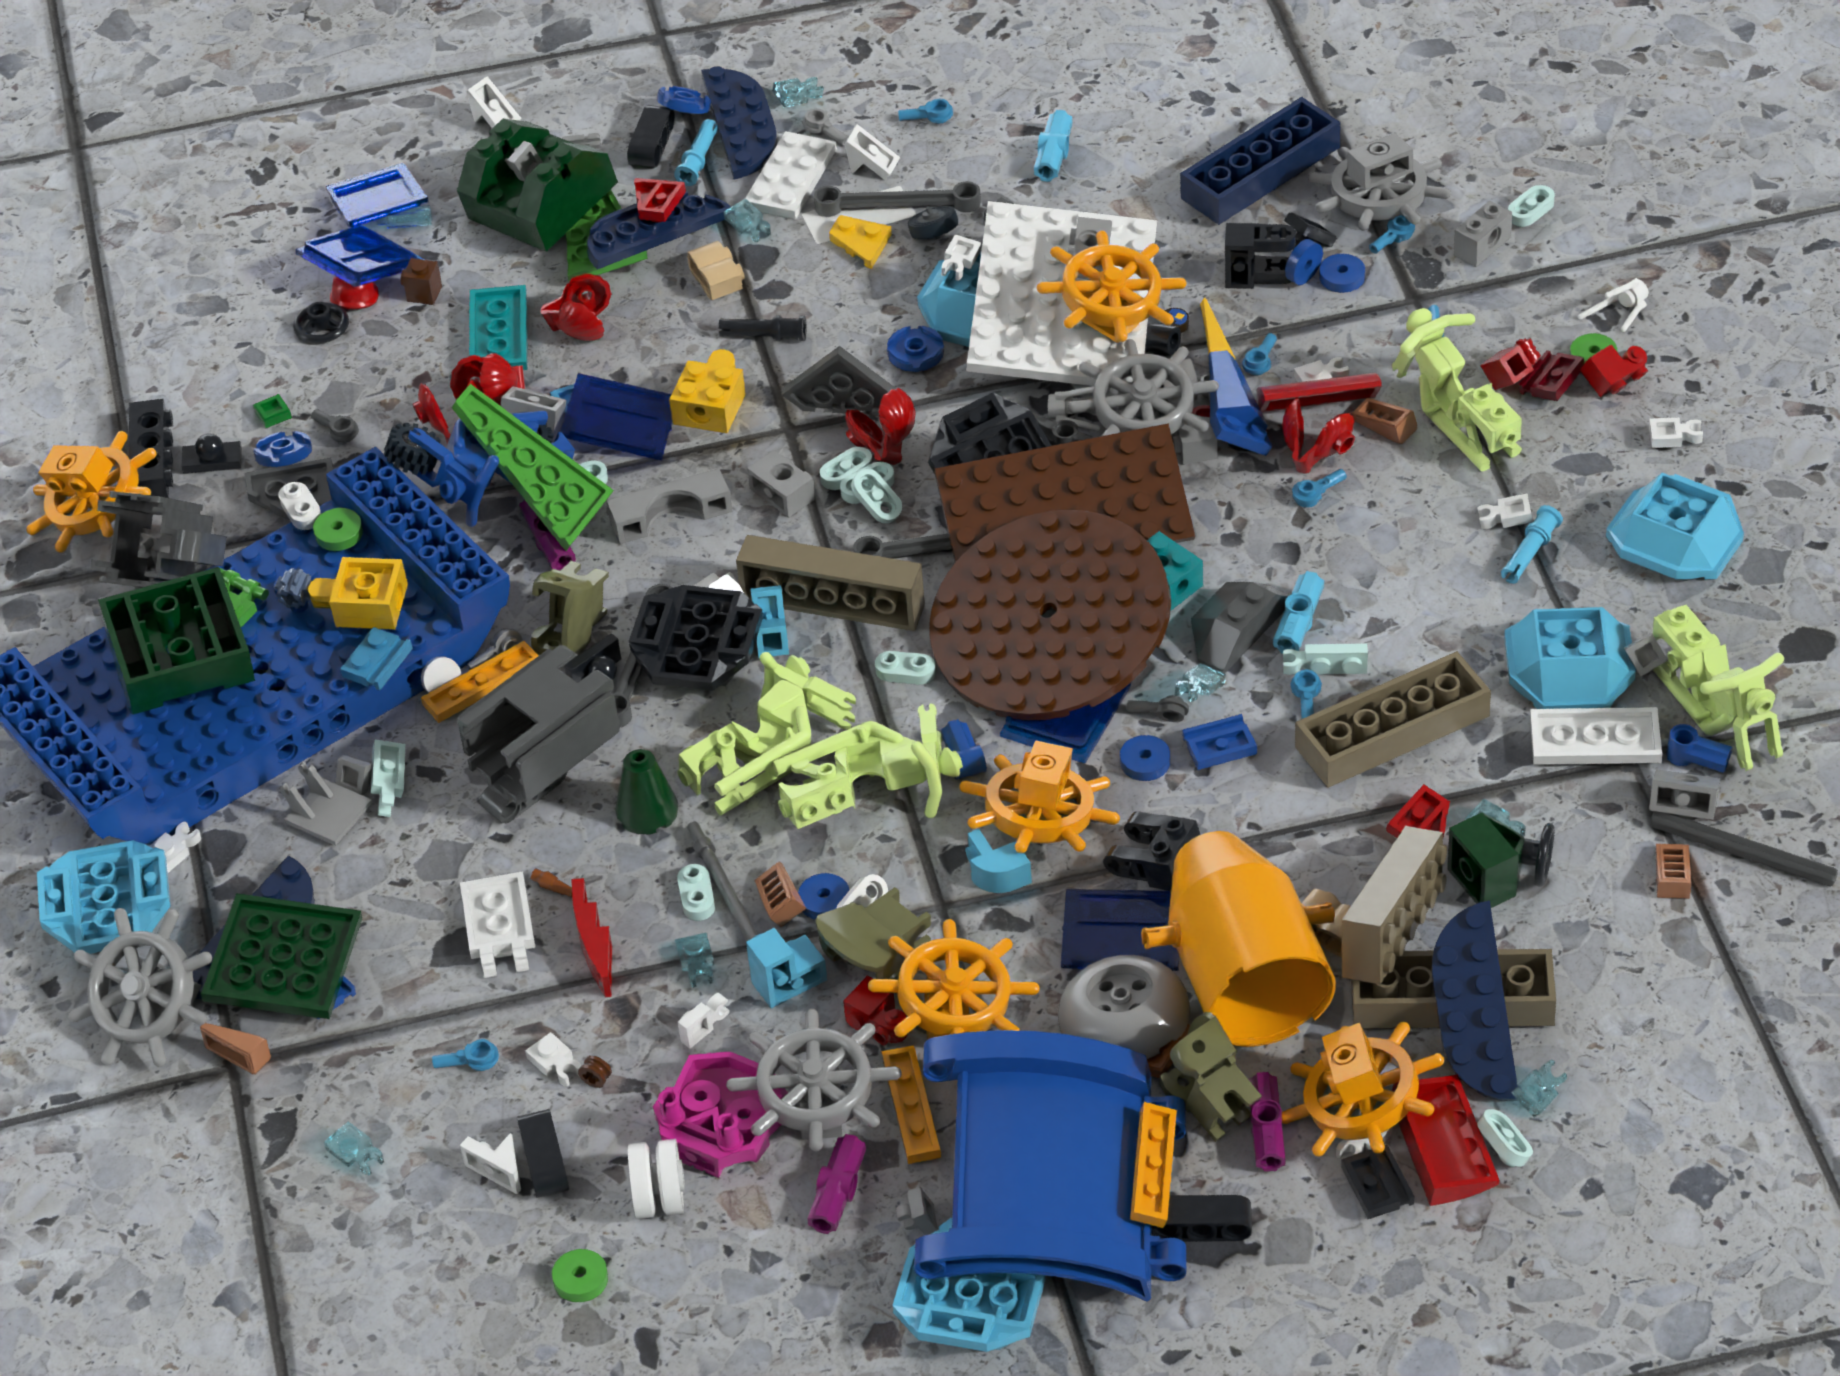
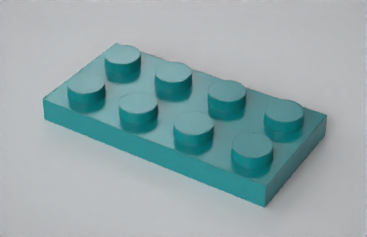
(499, 323)

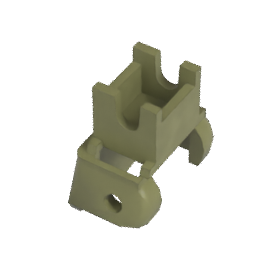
(574, 603)
(864, 933)
(1215, 1081)

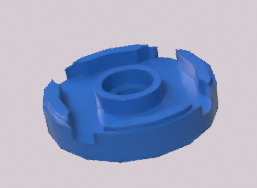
(683, 100)
(915, 348)
(282, 450)

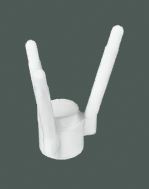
(1629, 295)
(1059, 403)

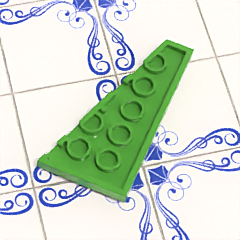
(578, 235)
(548, 480)

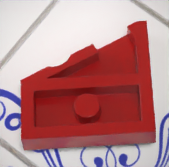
(657, 198)
(1423, 810)

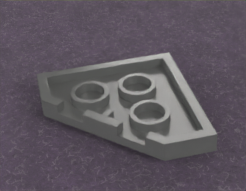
(838, 384)
(265, 484)

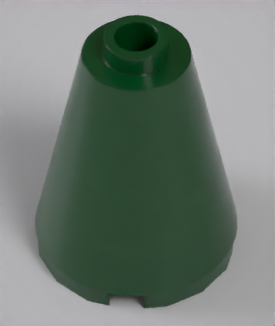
(644, 795)

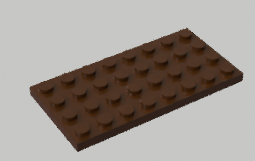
(1115, 475)

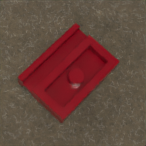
(1552, 375)

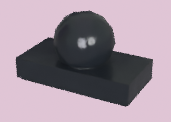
(1309, 230)
(211, 455)
(599, 657)

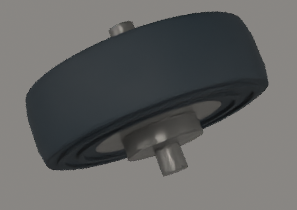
(933, 222)

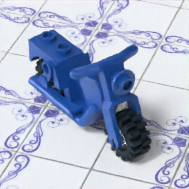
(464, 463)

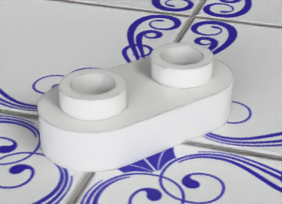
(299, 505)
(857, 894)

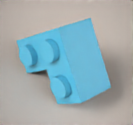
(784, 968)

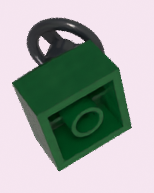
(1489, 857)

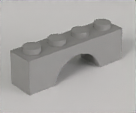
(1187, 441)
(700, 494)

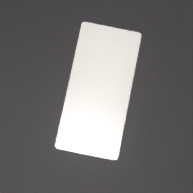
(821, 225)

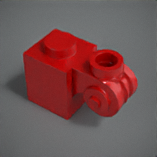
(1511, 364)
(1609, 371)
(875, 1008)

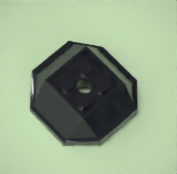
(984, 431)
(695, 636)

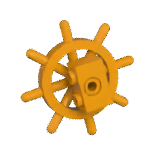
(1108, 297)
(85, 477)
(1043, 788)
(952, 991)
(1353, 1072)

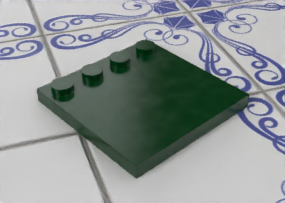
(282, 956)

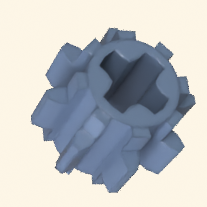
(293, 588)

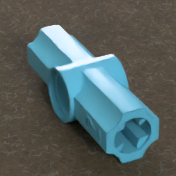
(1053, 145)
(1298, 612)

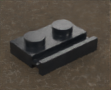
(1377, 1182)

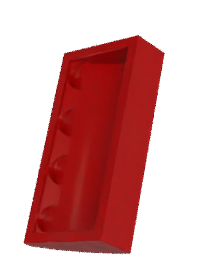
(1319, 391)
(1447, 1144)

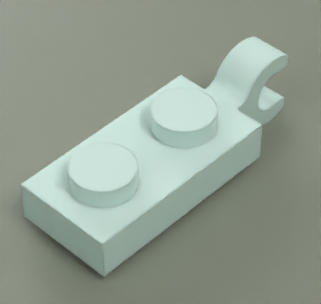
(1327, 659)
(387, 773)

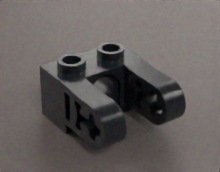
(1243, 266)
(1155, 864)

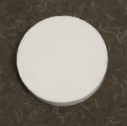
(439, 672)

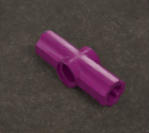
(545, 541)
(1267, 1123)
(836, 1184)

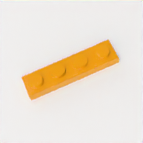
(477, 682)
(912, 1106)
(1153, 1165)

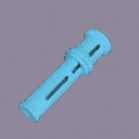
(694, 159)
(1536, 535)

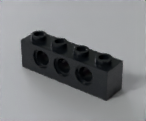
(150, 429)

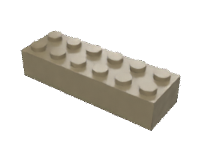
(834, 581)
(1392, 719)
(1393, 904)
(1410, 996)

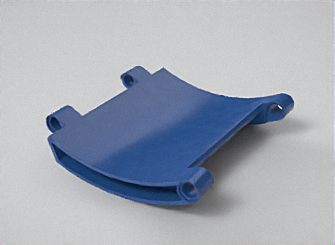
(1047, 1161)

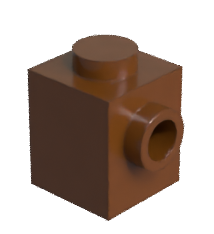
(421, 281)

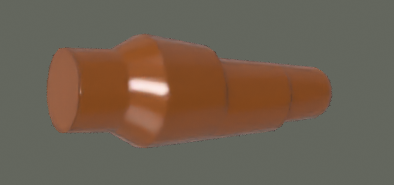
(550, 882)

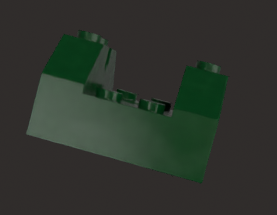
(551, 195)
(192, 621)

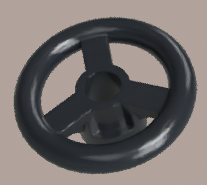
(320, 319)

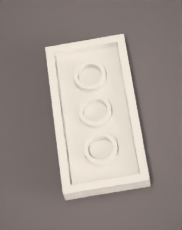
(791, 174)
(1595, 735)

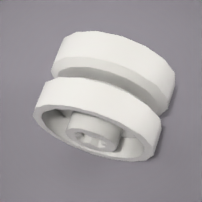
(658, 1178)

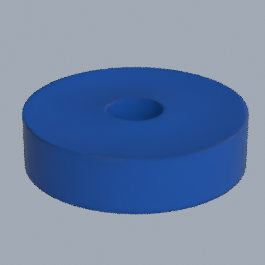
(1303, 262)
(1342, 273)
(1142, 746)
(819, 886)

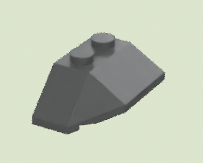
(1234, 621)

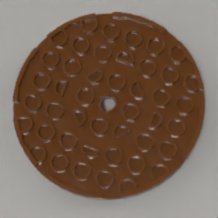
(1106, 623)

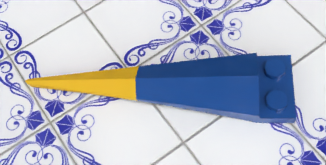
(1233, 408)

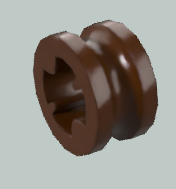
(594, 1071)

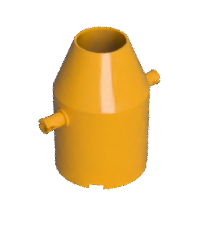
(1245, 940)

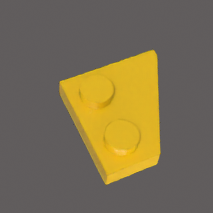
(860, 238)

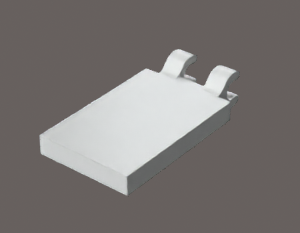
(498, 920)

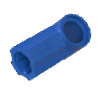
(959, 739)
(1688, 747)

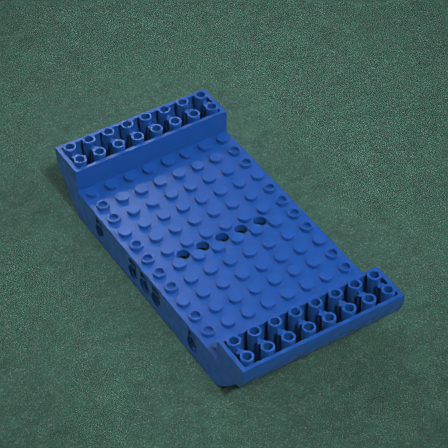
(213, 746)

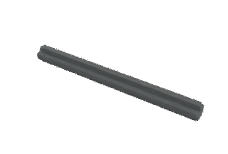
(1745, 848)

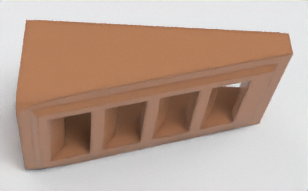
(1395, 424)
(1670, 886)
(787, 908)
(238, 1047)

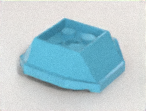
(950, 303)
(1677, 528)
(1569, 658)
(89, 884)
(994, 1316)

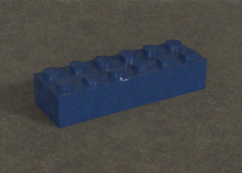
(1260, 160)

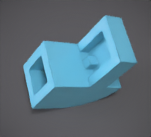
(772, 632)
(996, 869)

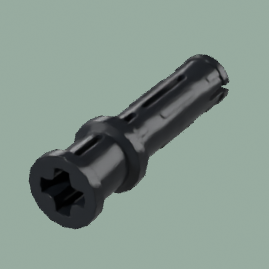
(775, 327)

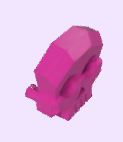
(712, 1130)

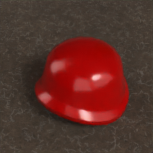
(353, 297)

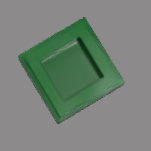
(272, 411)

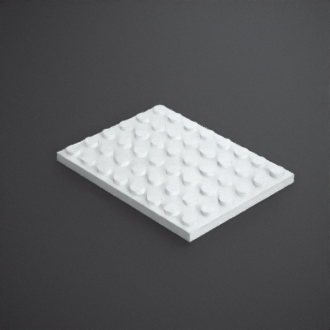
(1023, 330)

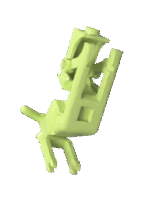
(1444, 397)
(1719, 695)
(782, 730)
(865, 751)

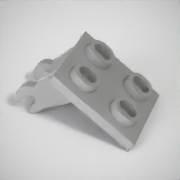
(327, 810)

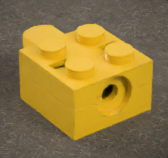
(708, 393)
(363, 594)

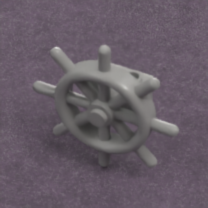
(1379, 174)
(1143, 400)
(144, 986)
(814, 1082)

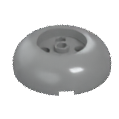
(1143, 1000)

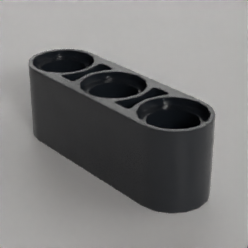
(650, 136)
(543, 1153)
(1207, 1218)

